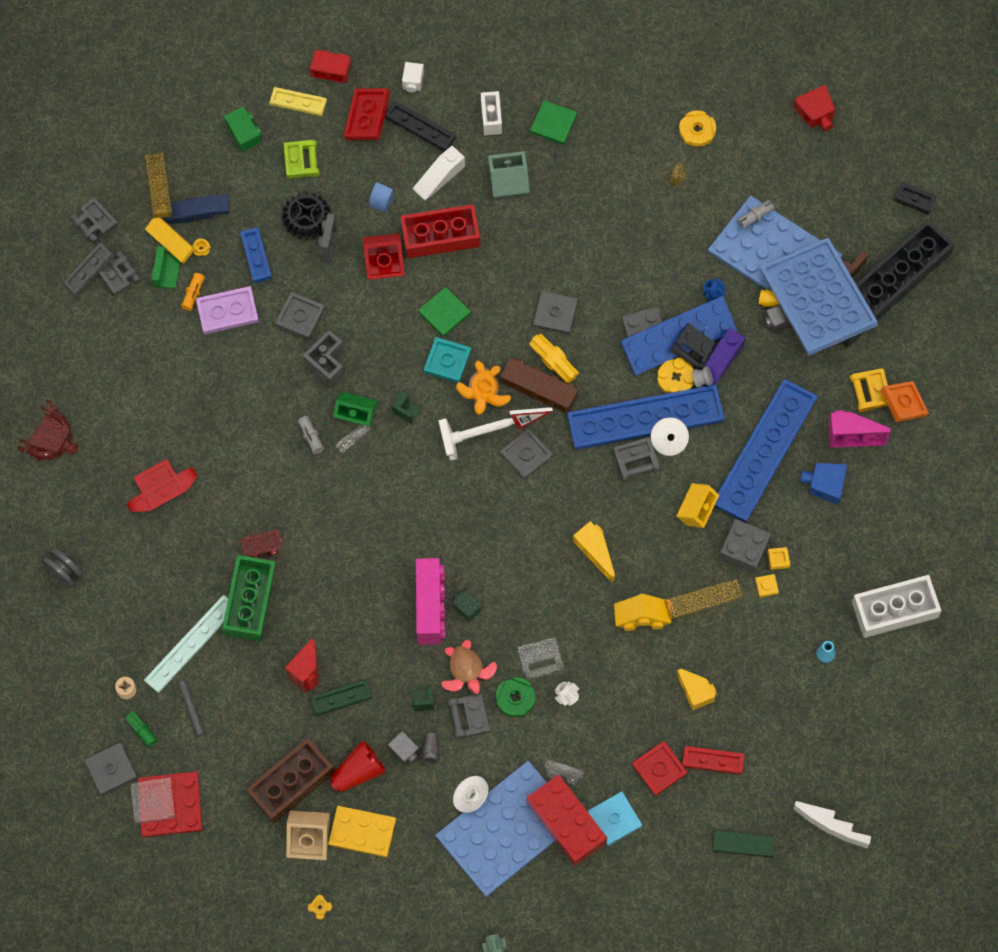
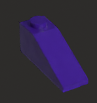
(725, 353)

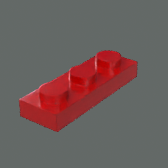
(713, 760)

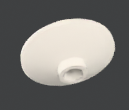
(663, 429)
(470, 794)

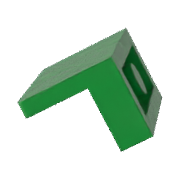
(165, 269)

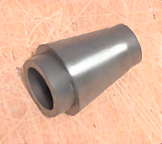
(430, 749)

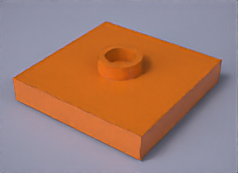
(904, 401)

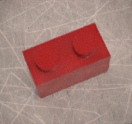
(330, 66)

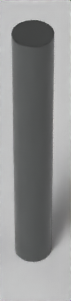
(191, 708)

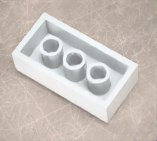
(896, 606)

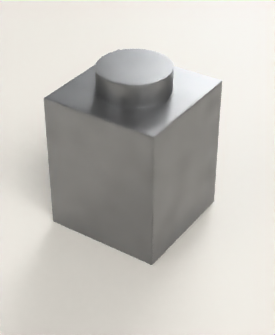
(776, 319)
(404, 749)

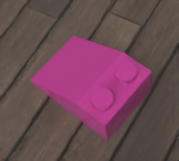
(852, 430)

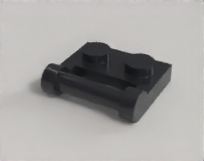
(697, 342)

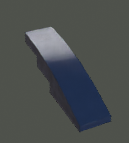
(198, 208)

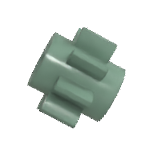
(494, 944)

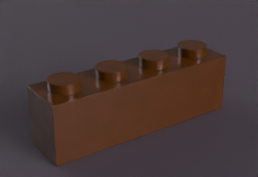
(539, 385)

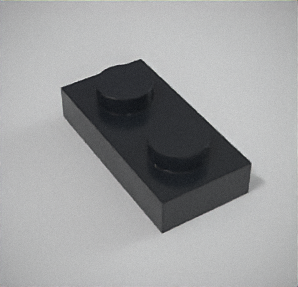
(915, 198)

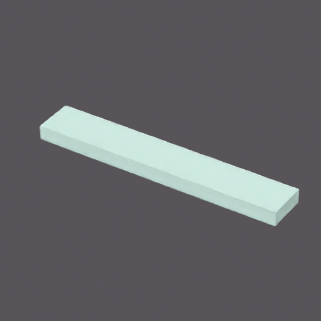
(188, 646)

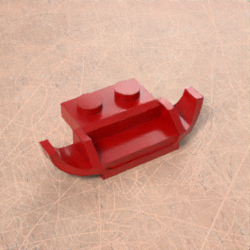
(159, 486)

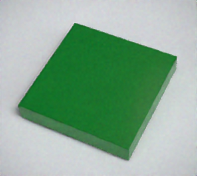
(553, 122)
(444, 312)

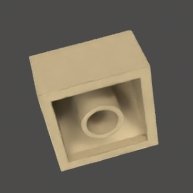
(307, 835)

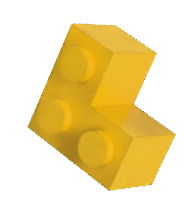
(641, 611)

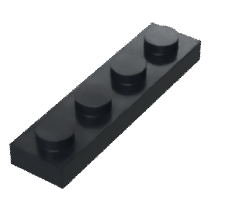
(419, 126)

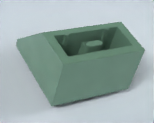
(508, 174)

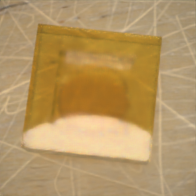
(678, 174)

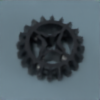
(296, 225)

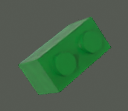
(242, 129)
(355, 408)

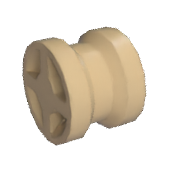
(129, 689)

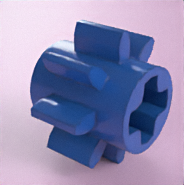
(714, 289)

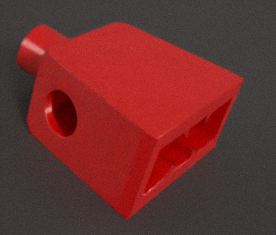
(816, 108)

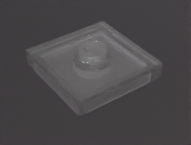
(152, 800)

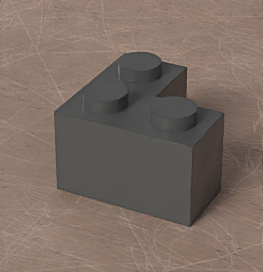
(322, 357)

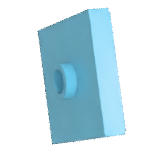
(615, 818)

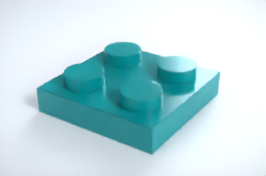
(447, 360)

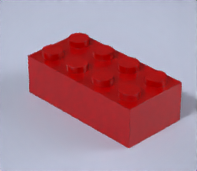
(440, 231)
(566, 820)

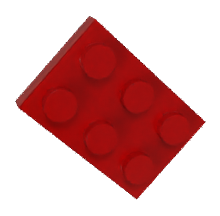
(367, 114)

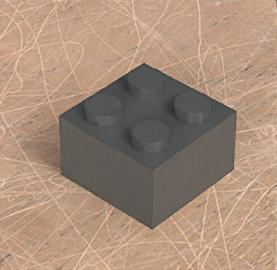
(745, 546)

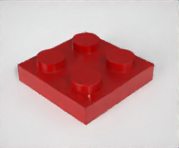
(659, 768)

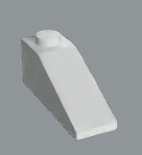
(440, 173)

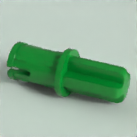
(141, 729)

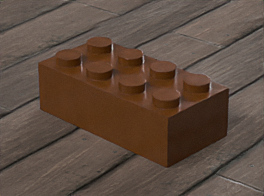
(290, 780)

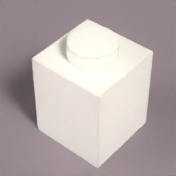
(413, 77)

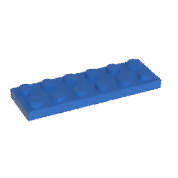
(652, 345)

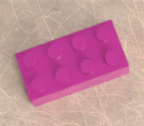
(429, 608)

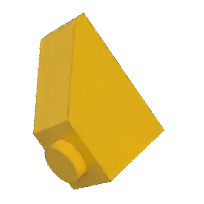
(696, 689)

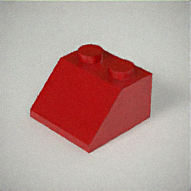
(383, 256)
(304, 667)

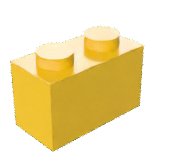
(697, 505)

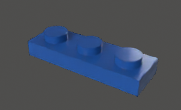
(256, 255)

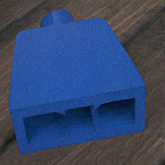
(826, 481)

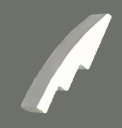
(824, 820)

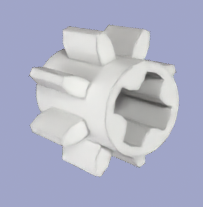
(567, 693)

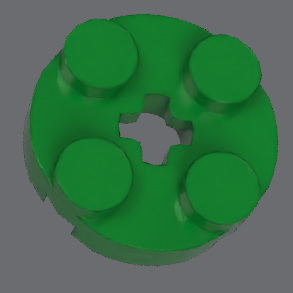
(511, 687)

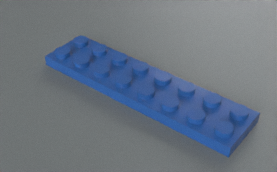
(637, 417)
(765, 450)

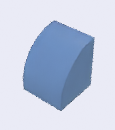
(381, 197)

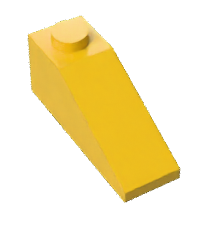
(593, 545)

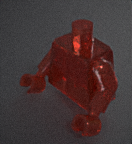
(51, 436)

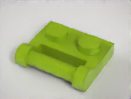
(295, 160)

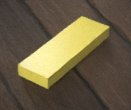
(298, 101)

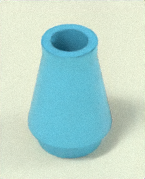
(826, 655)

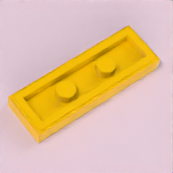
(170, 239)

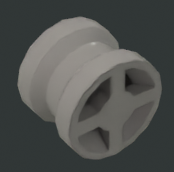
(702, 377)

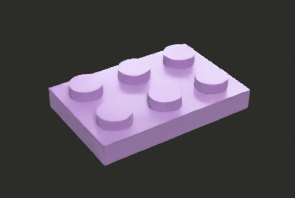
(227, 310)

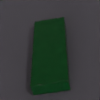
(341, 697)
(743, 844)

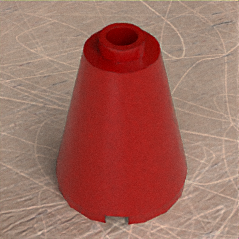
(357, 768)

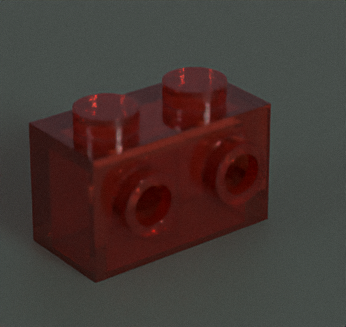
(261, 543)

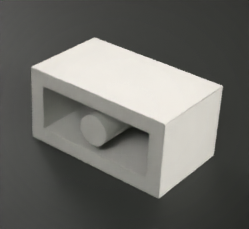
(491, 113)

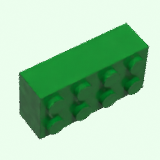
(249, 598)

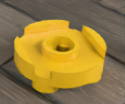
(699, 138)
(671, 367)

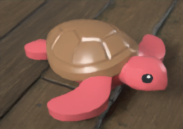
(466, 667)

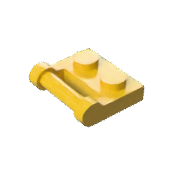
(875, 382)

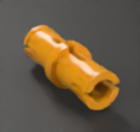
(192, 291)

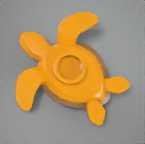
(483, 388)

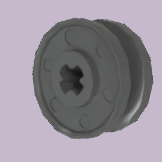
(61, 567)

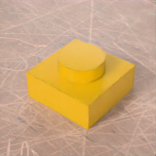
(778, 558)
(766, 585)

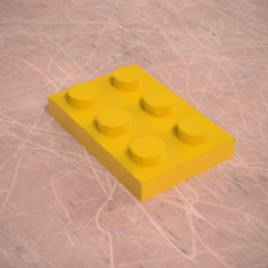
(362, 831)

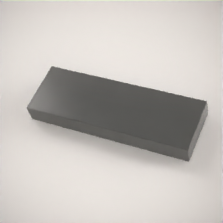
(88, 268)

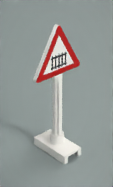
(520, 418)

